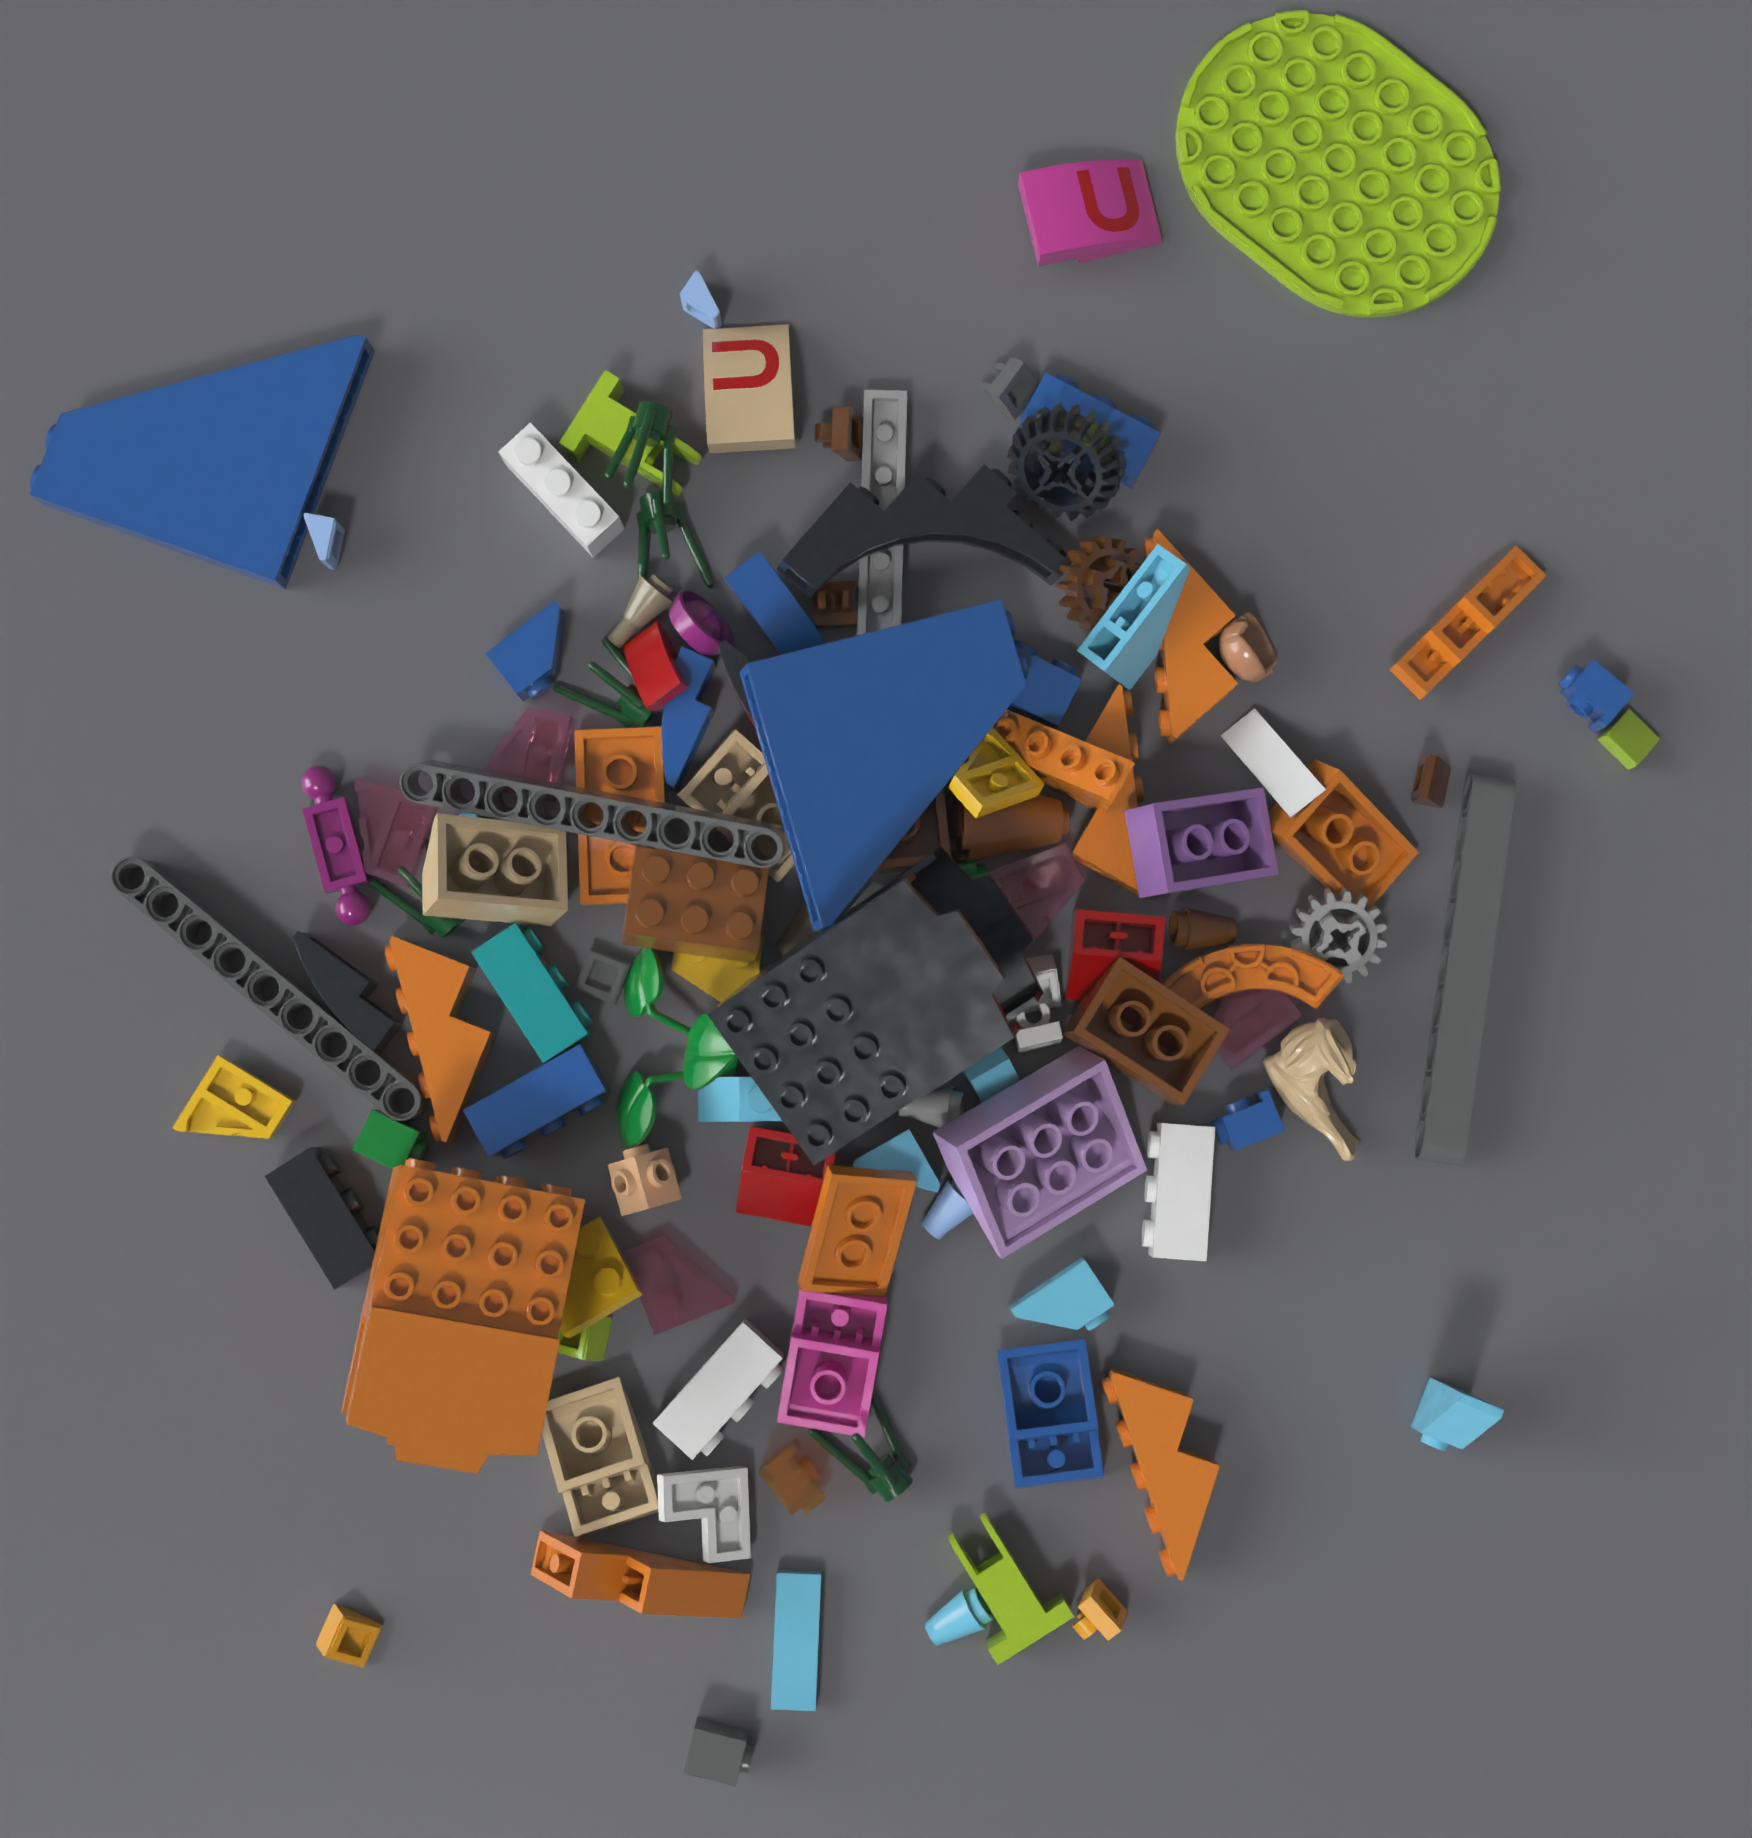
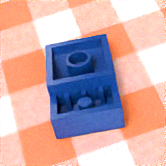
(1050, 1414)

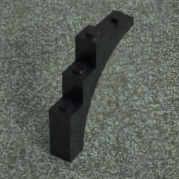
(920, 513)

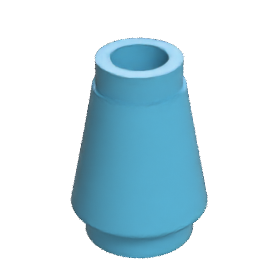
(959, 1617)

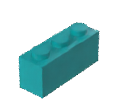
(533, 992)

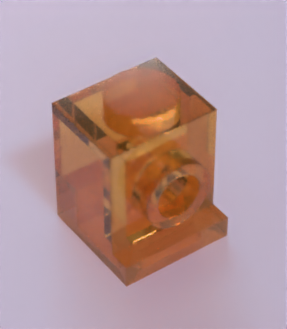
(793, 1479)

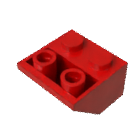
(1102, 937)
(779, 1178)

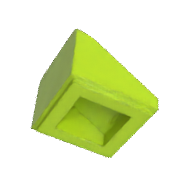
(1629, 739)
(589, 1343)

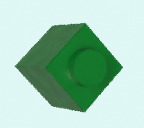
(390, 1140)

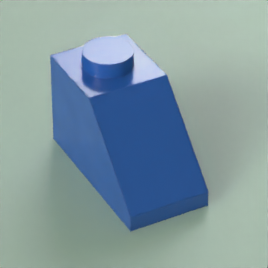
(531, 653)

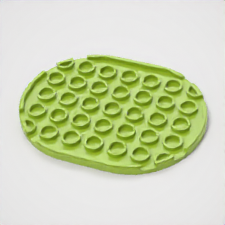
(1337, 164)

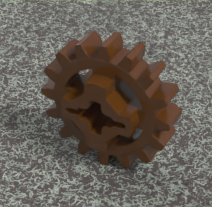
(1096, 578)

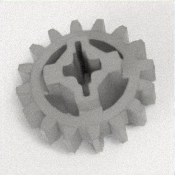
(1351, 925)

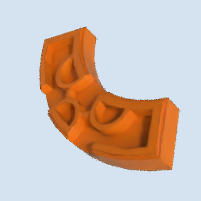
(1255, 968)

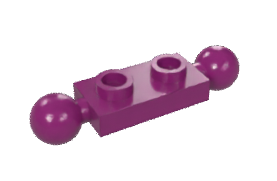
(335, 845)

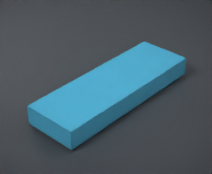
(796, 1640)

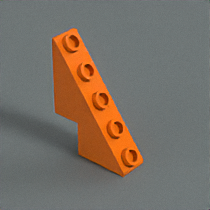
(1188, 672)
(1065, 760)
(1105, 840)
(448, 1047)
(1174, 1478)
(638, 1578)

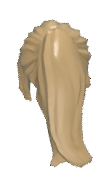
(1299, 1077)

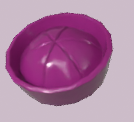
(699, 623)

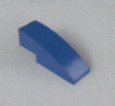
(772, 606)
(686, 717)

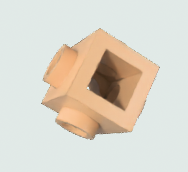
(644, 1179)

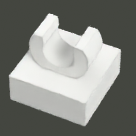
(1038, 1034)

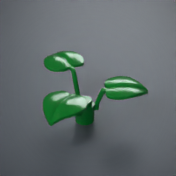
(705, 1055)

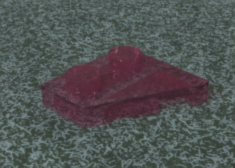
(391, 830)
(1040, 885)
(1253, 1021)

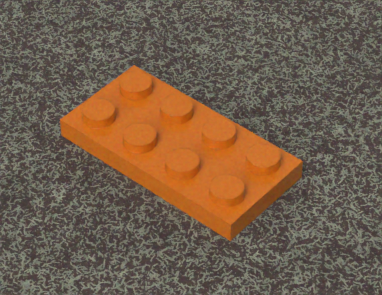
(622, 764)

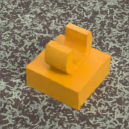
(1099, 1611)

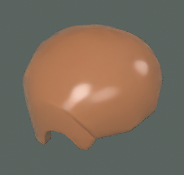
(1246, 649)

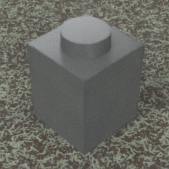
(718, 1752)

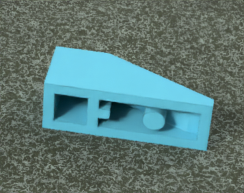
(1137, 620)
(1452, 1416)

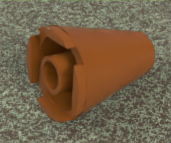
(1006, 831)

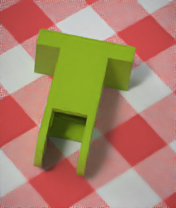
(603, 424)
(1011, 1598)

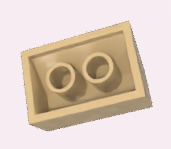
(495, 871)

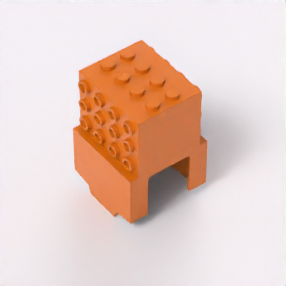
(462, 1316)

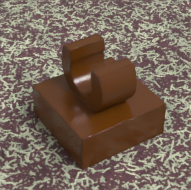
(843, 434)
(835, 605)

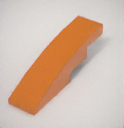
(1467, 622)

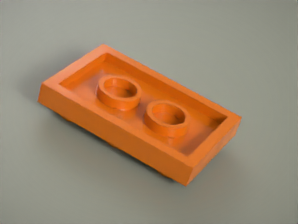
(856, 1231)

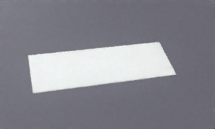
(1273, 762)

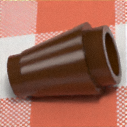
(1200, 929)

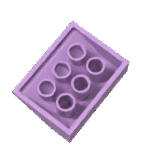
(1041, 1149)

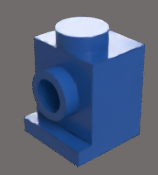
(1594, 693)
(1247, 1121)

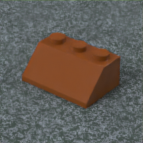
(1146, 1032)

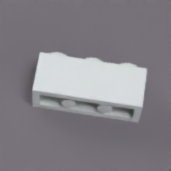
(561, 490)
(1179, 1191)
(720, 1390)

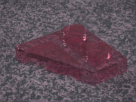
(534, 748)
(672, 1285)

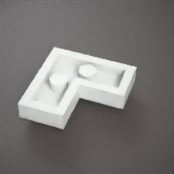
(720, 1501)

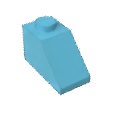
(734, 1101)
(1066, 1299)

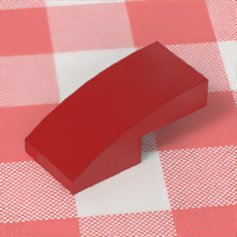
(654, 667)

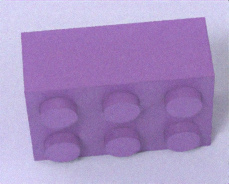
(1201, 842)

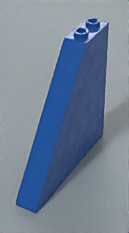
(212, 460)
(873, 733)

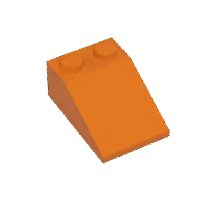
(1342, 838)

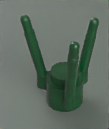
(648, 429)
(661, 520)
(630, 701)
(441, 925)
(886, 1474)

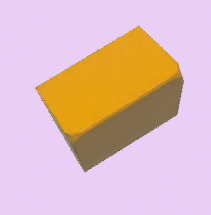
(348, 1636)

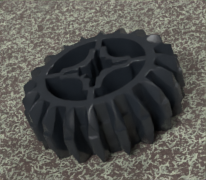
(1060, 438)

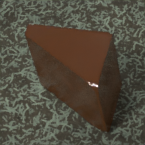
(1431, 781)

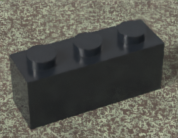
(326, 1215)

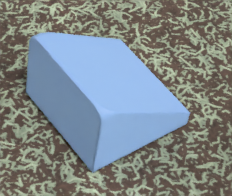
(699, 303)
(326, 537)

